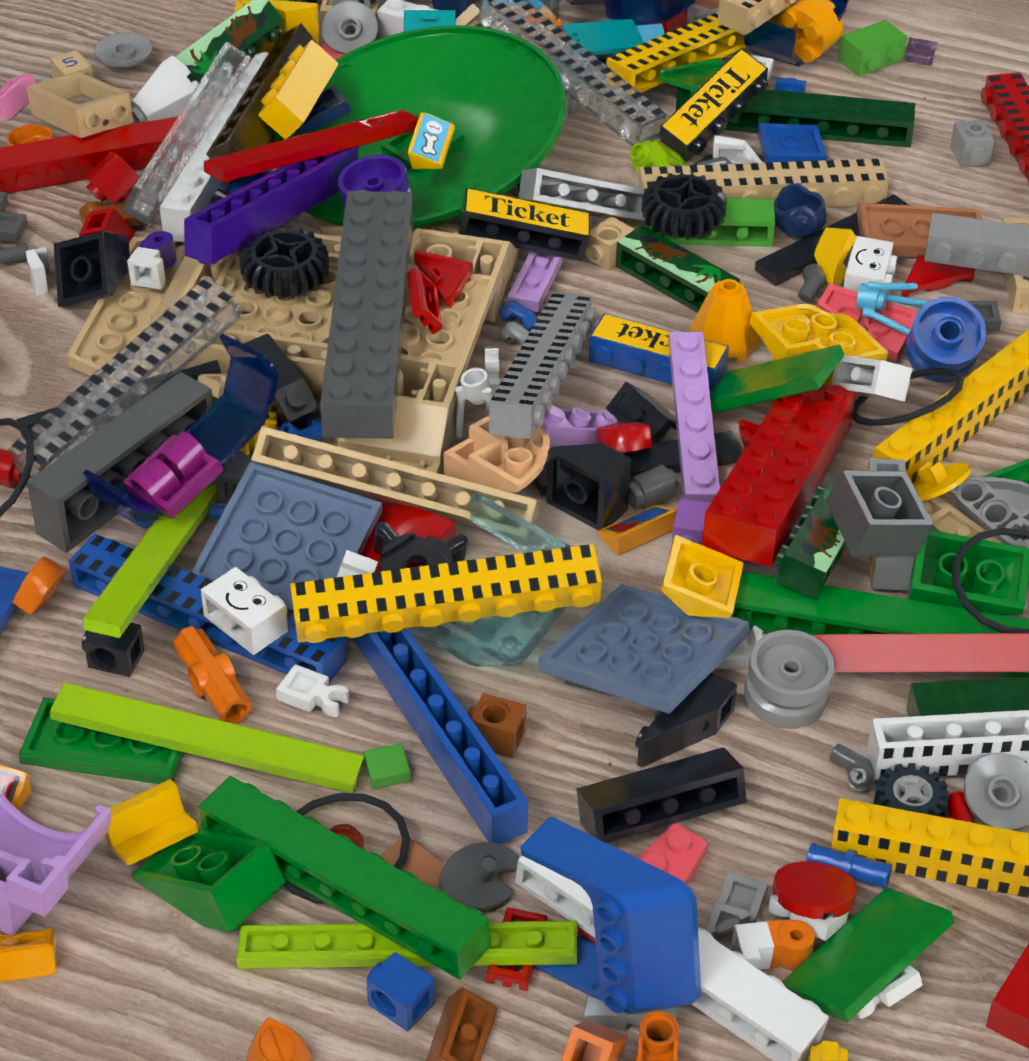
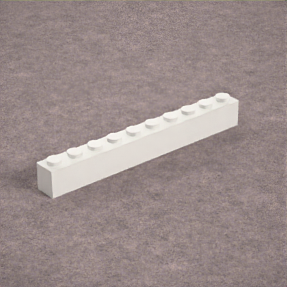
(195, 187)

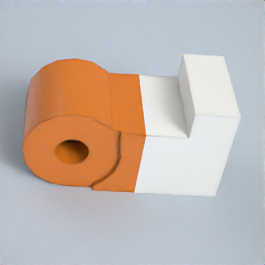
(772, 945)

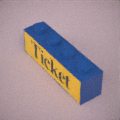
(645, 350)

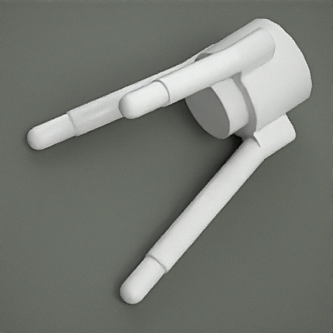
(475, 389)

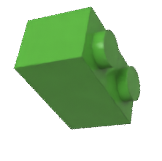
(872, 47)

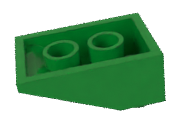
(990, 574)
(213, 877)

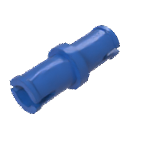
(858, 867)

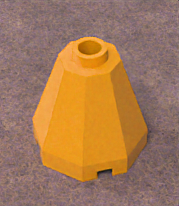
(726, 319)

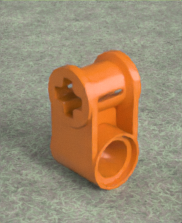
(659, 1025)

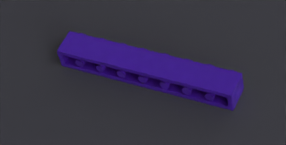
(262, 206)

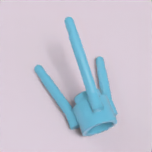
(873, 298)

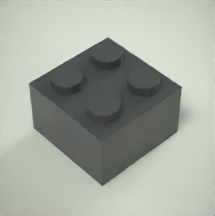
(879, 513)

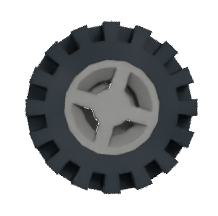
(909, 786)

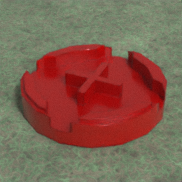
(814, 889)

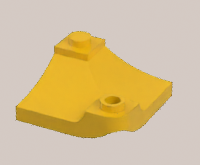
(808, 328)

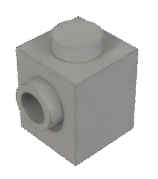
(972, 143)

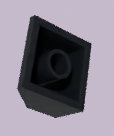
(90, 267)
(589, 482)

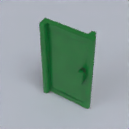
(691, 75)

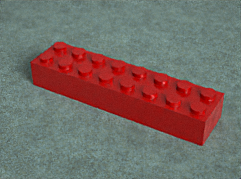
(778, 474)

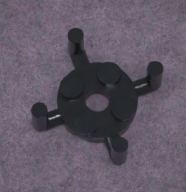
(406, 549)

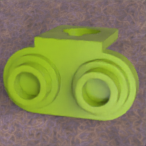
(654, 155)

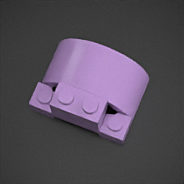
(39, 862)

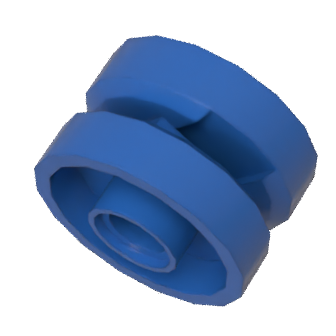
(946, 336)

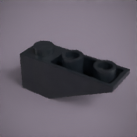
(690, 722)

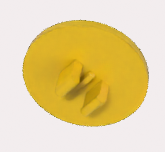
(938, 479)

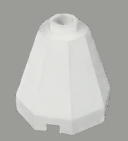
(164, 92)

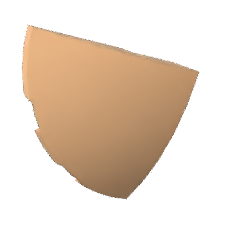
(497, 459)

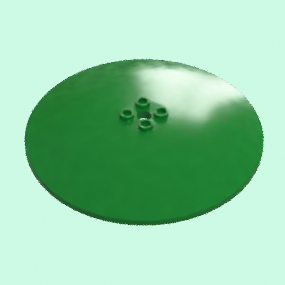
(483, 81)

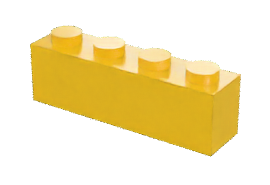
(297, 88)

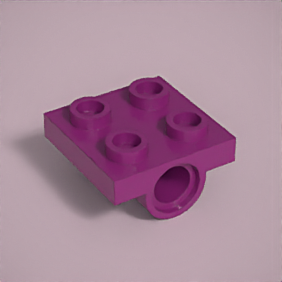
(173, 474)

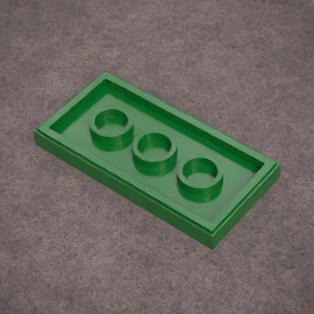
(774, 379)
(95, 752)
(868, 953)

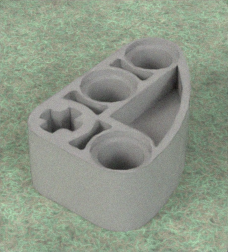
(994, 501)

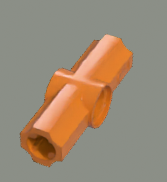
(212, 675)

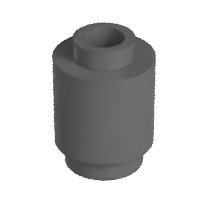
(652, 487)

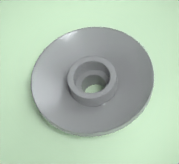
(346, 17)
(123, 50)
(1002, 774)

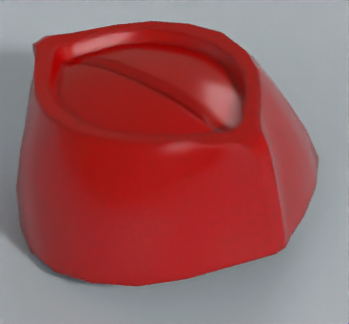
(625, 436)

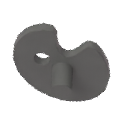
(473, 873)

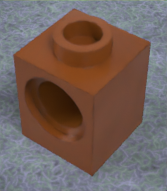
(500, 723)

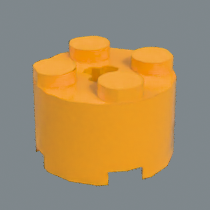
(815, 26)

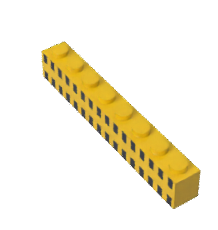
(686, 45)
(982, 398)
(445, 593)
(935, 846)

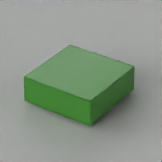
(387, 766)

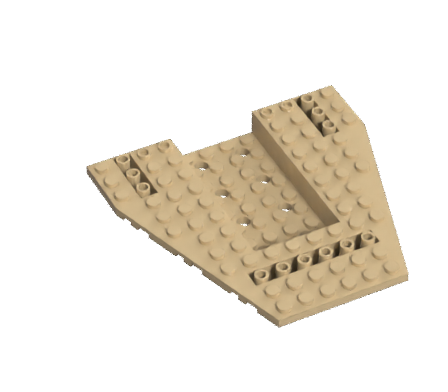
(427, 370)

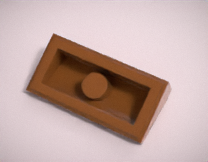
(462, 1028)

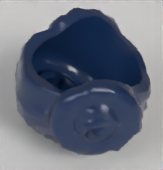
(799, 211)

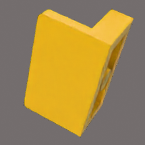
(148, 823)

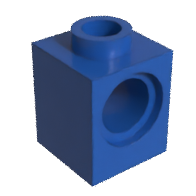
(400, 991)

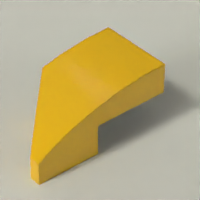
(832, 251)

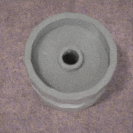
(788, 679)

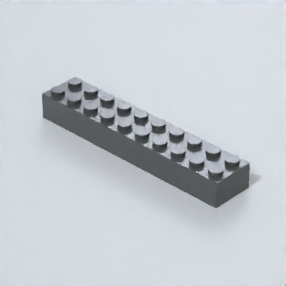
(368, 316)

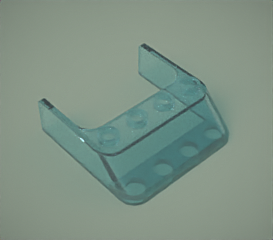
(497, 638)

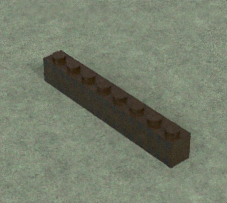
(244, 126)

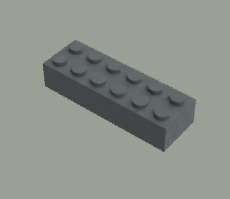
(60, 495)

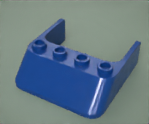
(642, 923)

